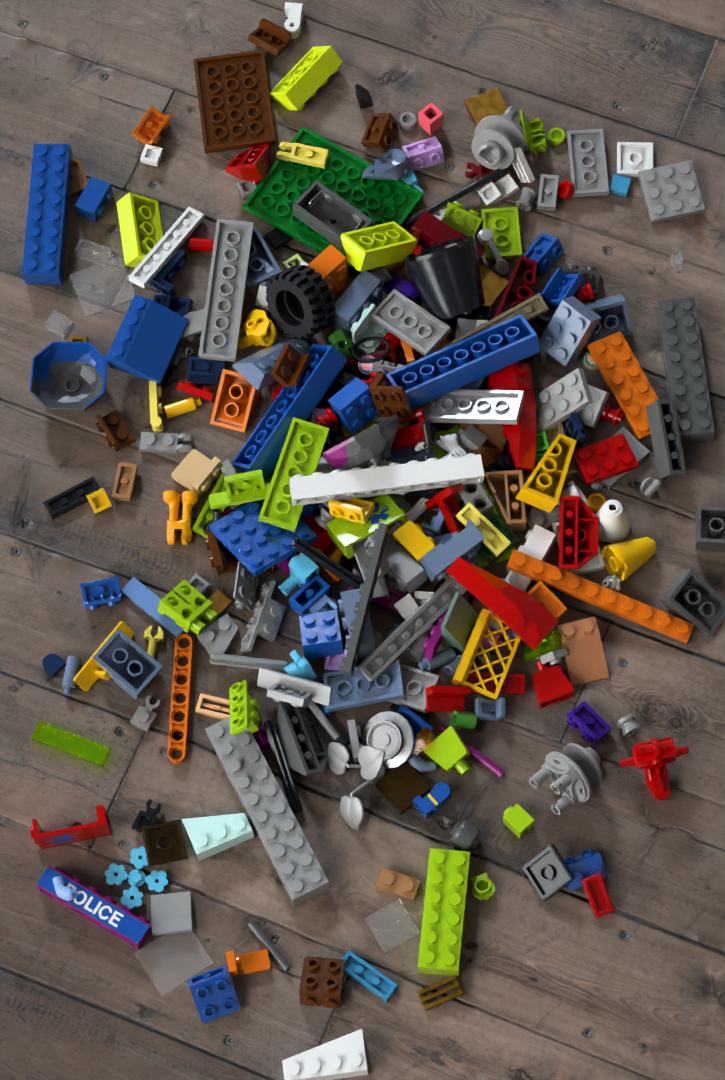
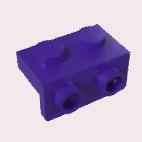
(588, 723)

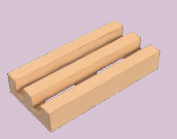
(199, 710)

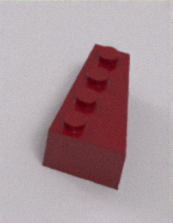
(433, 231)

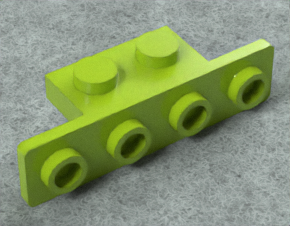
(240, 489)
(243, 709)

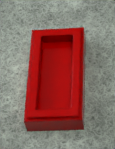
(597, 895)

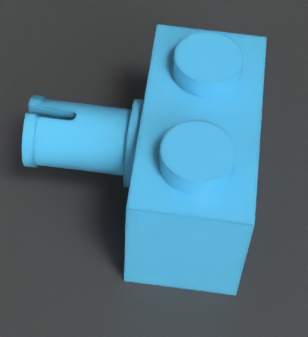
(301, 571)

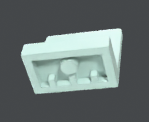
(366, 328)

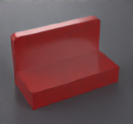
(446, 698)

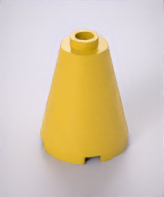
(628, 556)

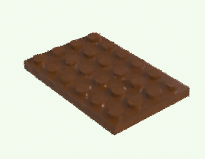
(234, 101)

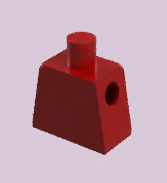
(551, 685)

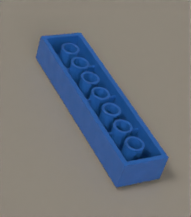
(47, 214)
(466, 361)
(267, 440)

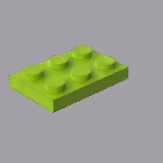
(506, 231)

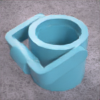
(300, 667)

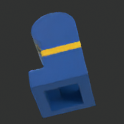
(433, 801)

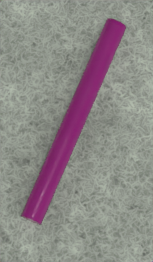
(479, 756)

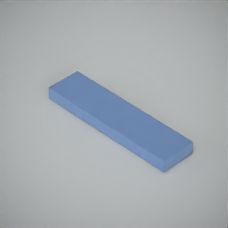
(149, 603)

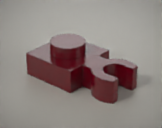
(478, 171)

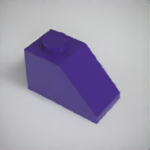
(403, 287)

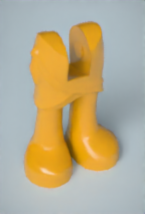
(173, 498)

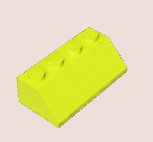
(306, 78)
(138, 227)
(377, 245)

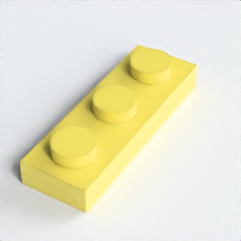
(494, 539)

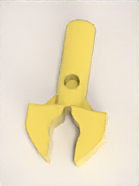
(153, 641)

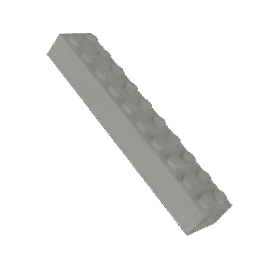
(269, 812)

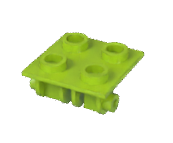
(533, 133)

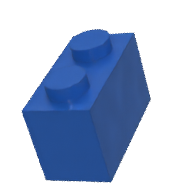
(94, 199)
(309, 595)

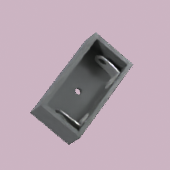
(321, 206)

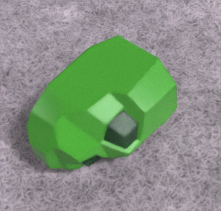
(341, 342)

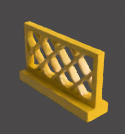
(471, 650)

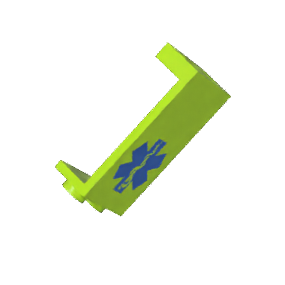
(347, 533)

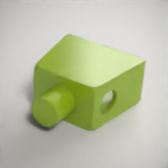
(449, 751)

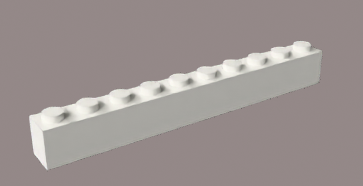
(386, 479)

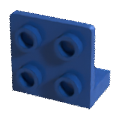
(214, 994)

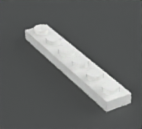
(166, 247)

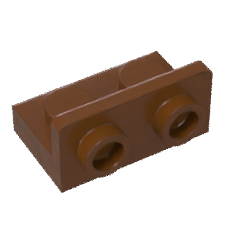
(380, 131)
(290, 366)
(116, 430)

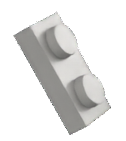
(547, 192)
(354, 733)

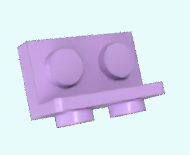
(424, 153)

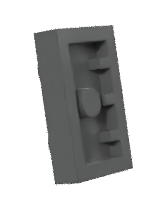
(590, 275)

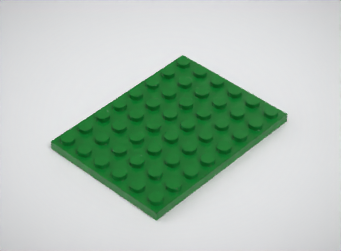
(287, 181)

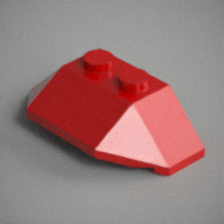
(251, 164)
(576, 533)

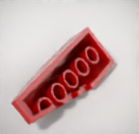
(523, 435)
(506, 602)

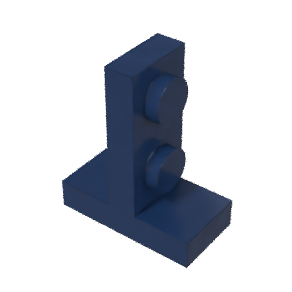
(163, 279)

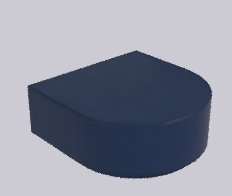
(53, 664)

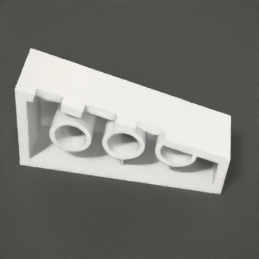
(329, 1061)

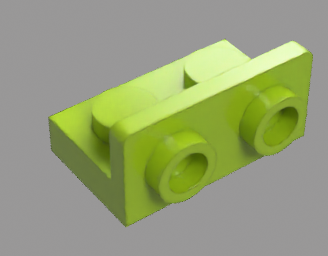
(461, 220)

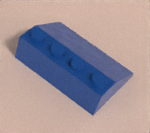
(146, 339)

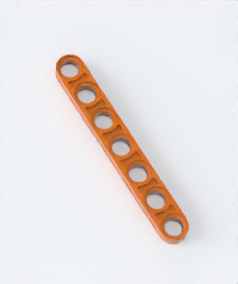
(177, 689)

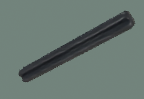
(327, 563)
(283, 766)

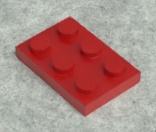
(604, 459)

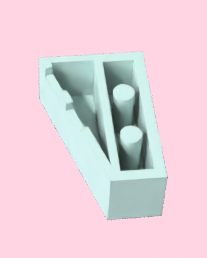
(217, 833)

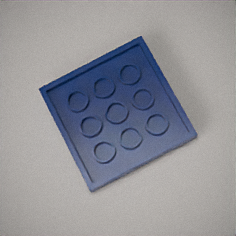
(256, 542)

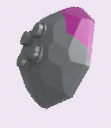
(366, 447)

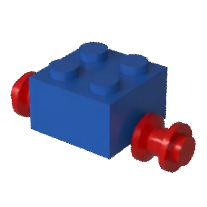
(351, 406)

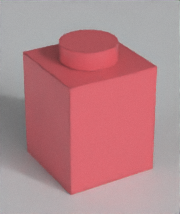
(431, 118)

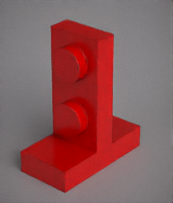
(449, 506)

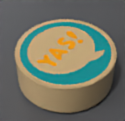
(589, 362)

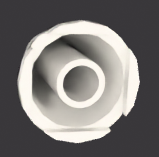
(612, 522)

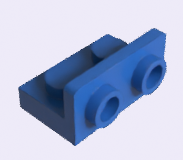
(545, 251)

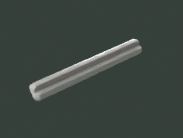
(247, 662)

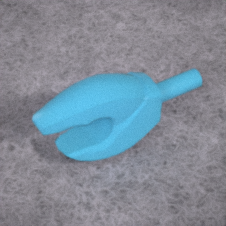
(411, 180)

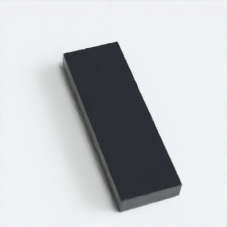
(70, 498)

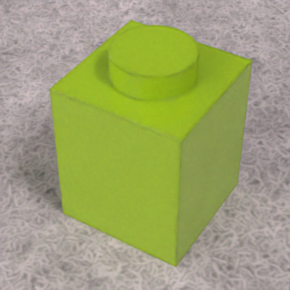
(518, 820)

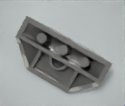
(301, 740)

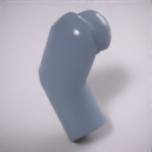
(419, 765)

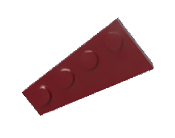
(520, 285)

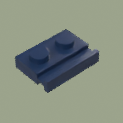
(204, 371)
(574, 429)

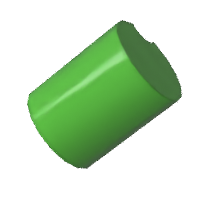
(463, 719)

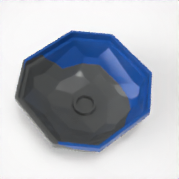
(68, 376)

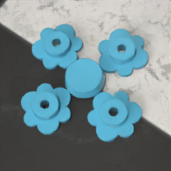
(135, 878)

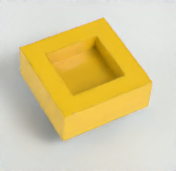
(99, 500)

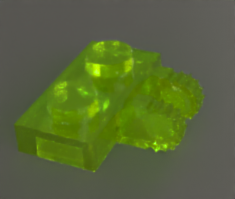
(549, 644)

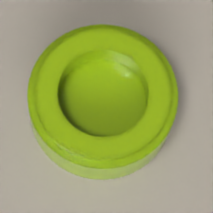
(556, 136)

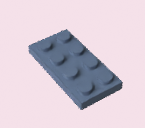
(358, 691)

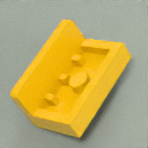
(352, 509)

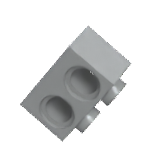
(476, 498)

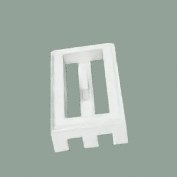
(522, 167)

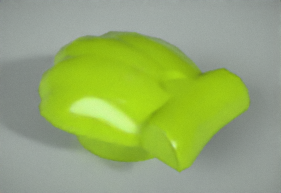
(482, 887)

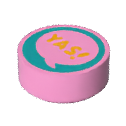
(366, 368)

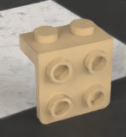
(197, 471)

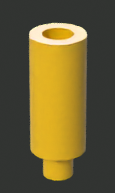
(181, 407)

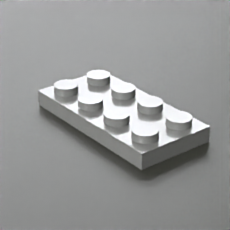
(588, 162)
(410, 322)
(561, 399)

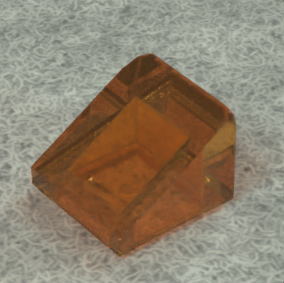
(423, 739)

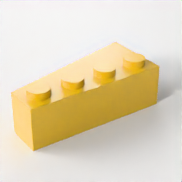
(548, 477)

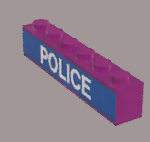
(98, 909)

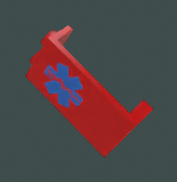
(72, 834)

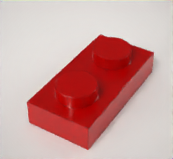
(204, 393)

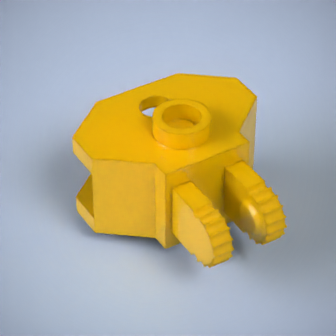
(256, 330)

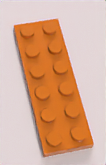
(624, 380)

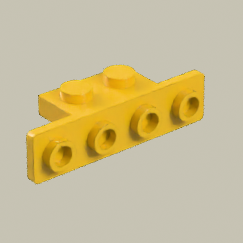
(91, 670)

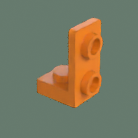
(247, 962)

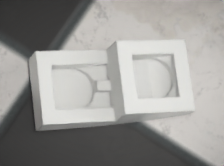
(498, 191)

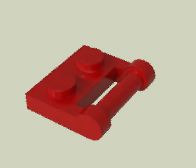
(411, 434)

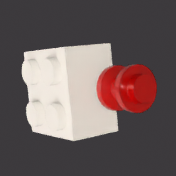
(592, 412)

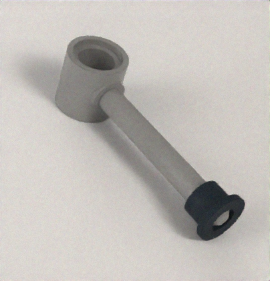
(326, 724)

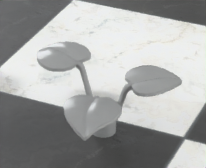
(371, 767)

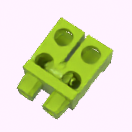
(187, 608)

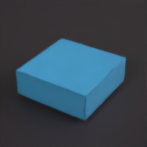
(620, 185)

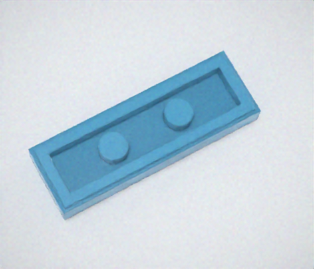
(369, 976)

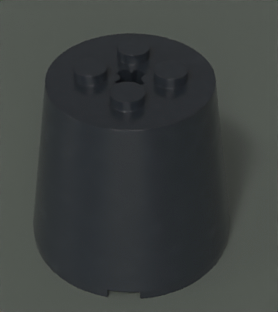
(448, 277)

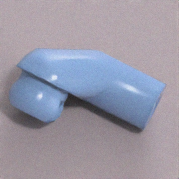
(62, 891)

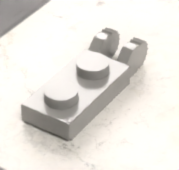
(165, 442)

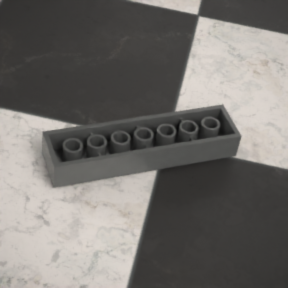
(685, 368)

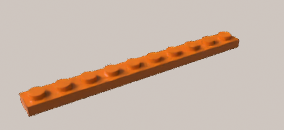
(600, 596)

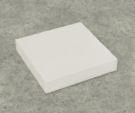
(634, 158)

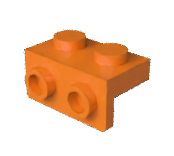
(150, 126)

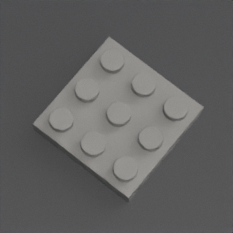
(671, 191)

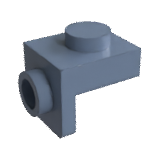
(490, 709)

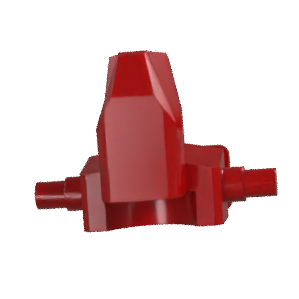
(652, 759)

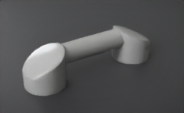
(485, 237)

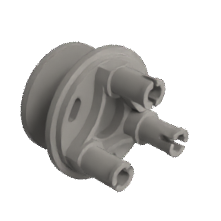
(496, 138)
(571, 774)

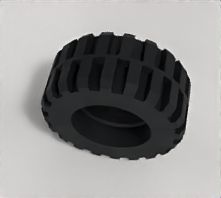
(300, 302)

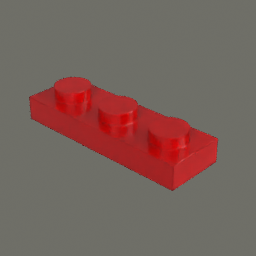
(513, 684)

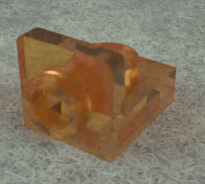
(487, 454)

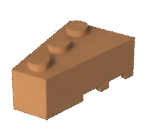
(503, 489)

